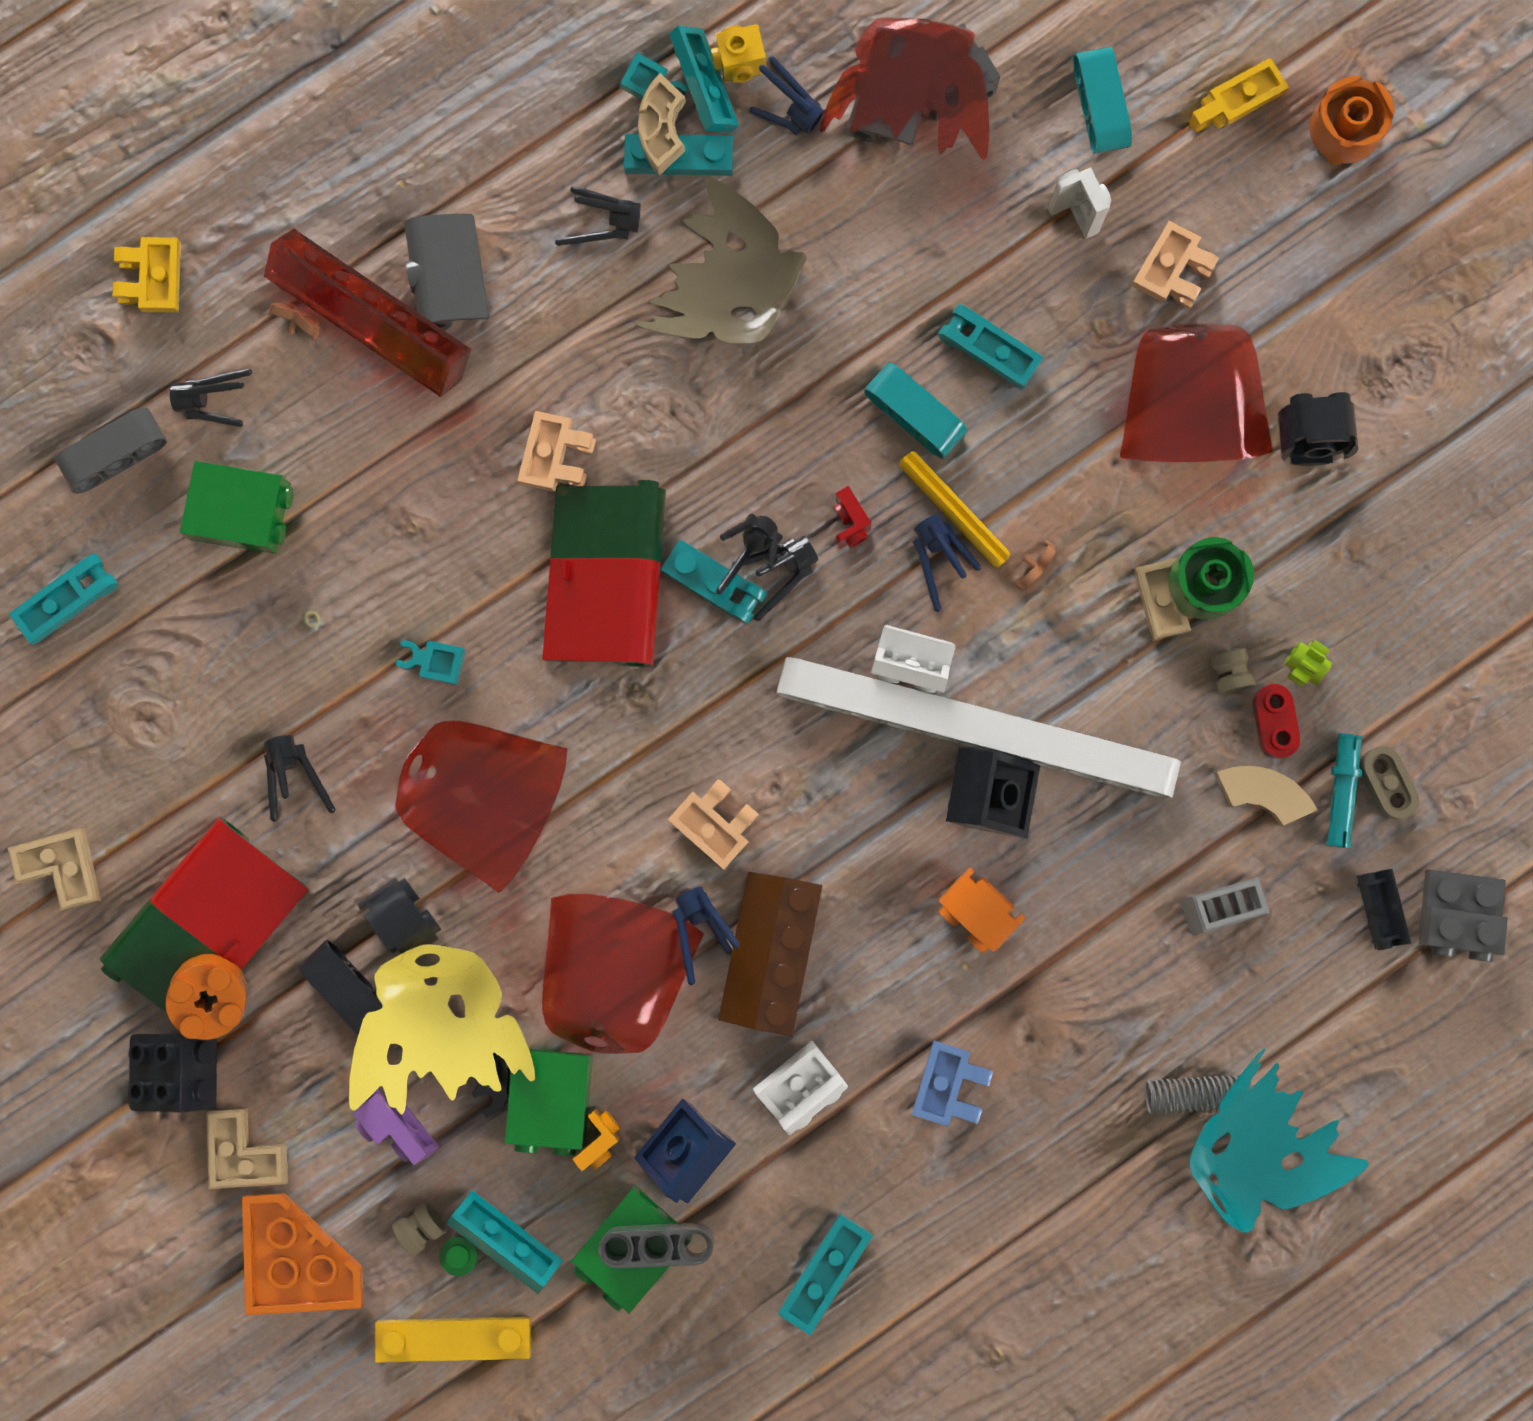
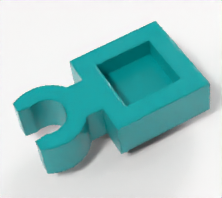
(642, 73)
(437, 662)

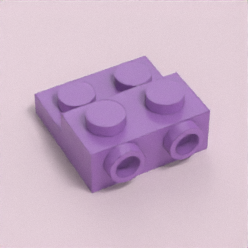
(381, 1122)

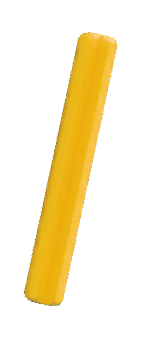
(954, 509)

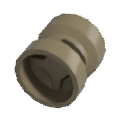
(1232, 671)
(419, 1228)

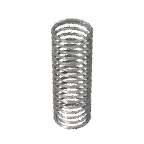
(1160, 1101)

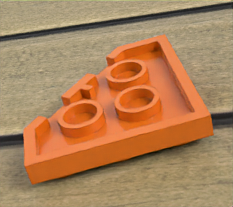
(294, 1261)

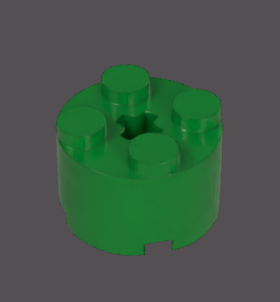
(1221, 561)

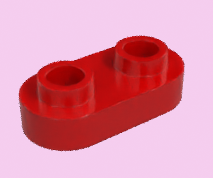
(1271, 721)

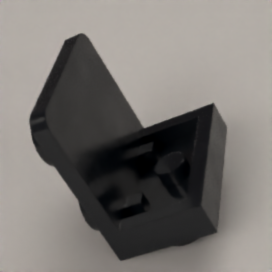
(172, 1073)

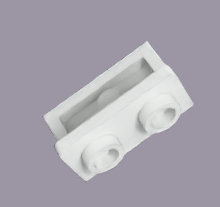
(1085, 199)
(913, 659)
(801, 1088)

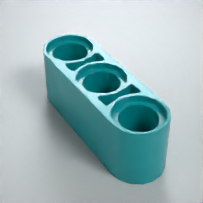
(1102, 100)
(915, 410)

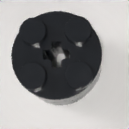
(1317, 429)
(397, 917)

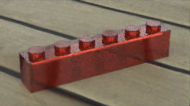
(366, 312)

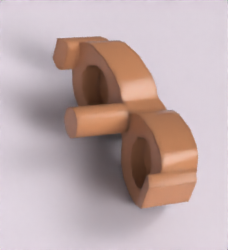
(304, 320)
(1038, 568)

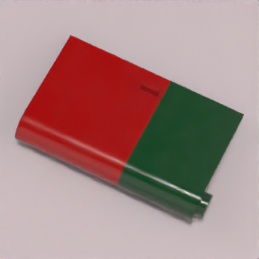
(605, 574)
(215, 902)

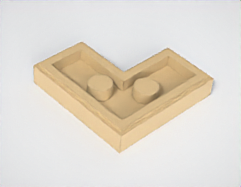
(1160, 609)
(63, 857)
(233, 1161)

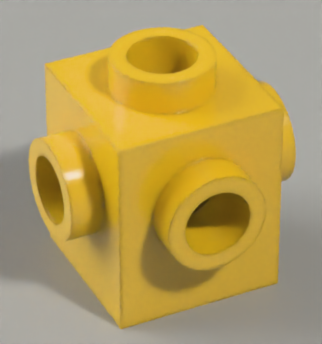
(739, 53)

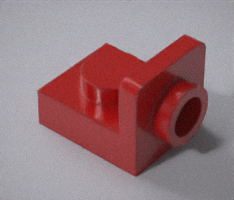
(851, 512)

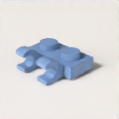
(942, 1082)

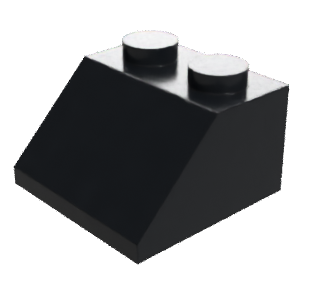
(993, 792)

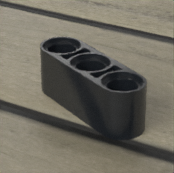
(340, 984)

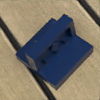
(684, 1152)

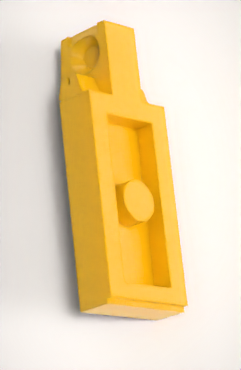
(1240, 96)

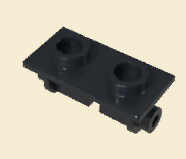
(1383, 909)

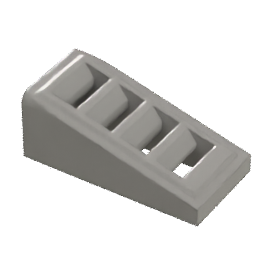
(1202, 913)

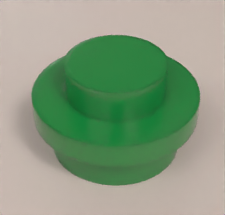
(458, 1256)

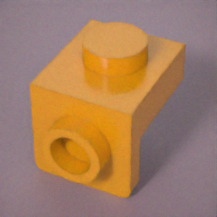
(597, 1152)

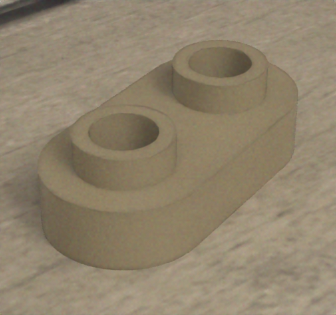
(1391, 781)

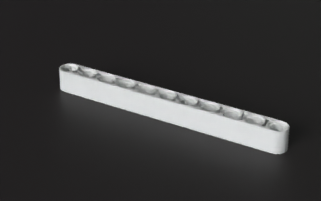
(978, 727)

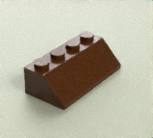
(773, 953)

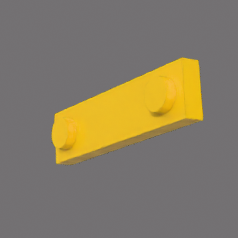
(453, 1339)

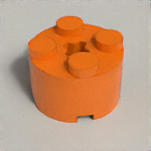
(1351, 120)
(980, 911)
(196, 1016)

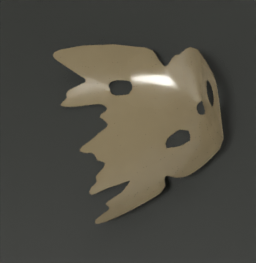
(730, 278)

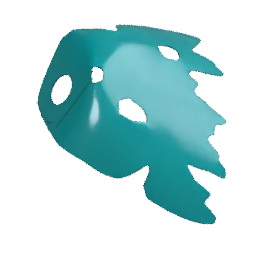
(1259, 1141)

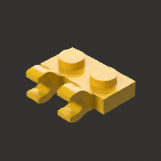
(157, 275)

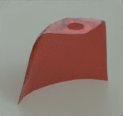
(1196, 397)
(484, 798)
(614, 967)

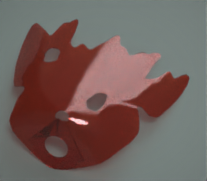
(915, 81)

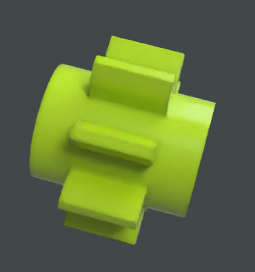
(1308, 663)

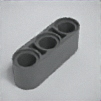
(110, 450)
(638, 1253)

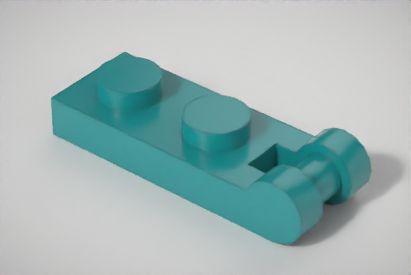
(991, 346)
(704, 575)
(63, 599)

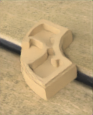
(657, 124)
(1266, 790)

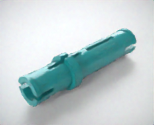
(1344, 790)

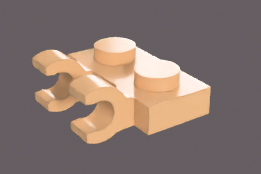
(1167, 261)
(546, 450)
(711, 831)

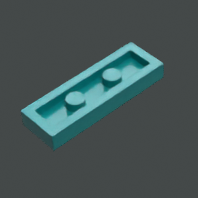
(702, 79)
(701, 157)
(504, 1242)
(825, 1274)

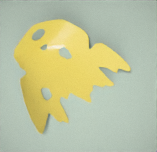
(429, 1032)

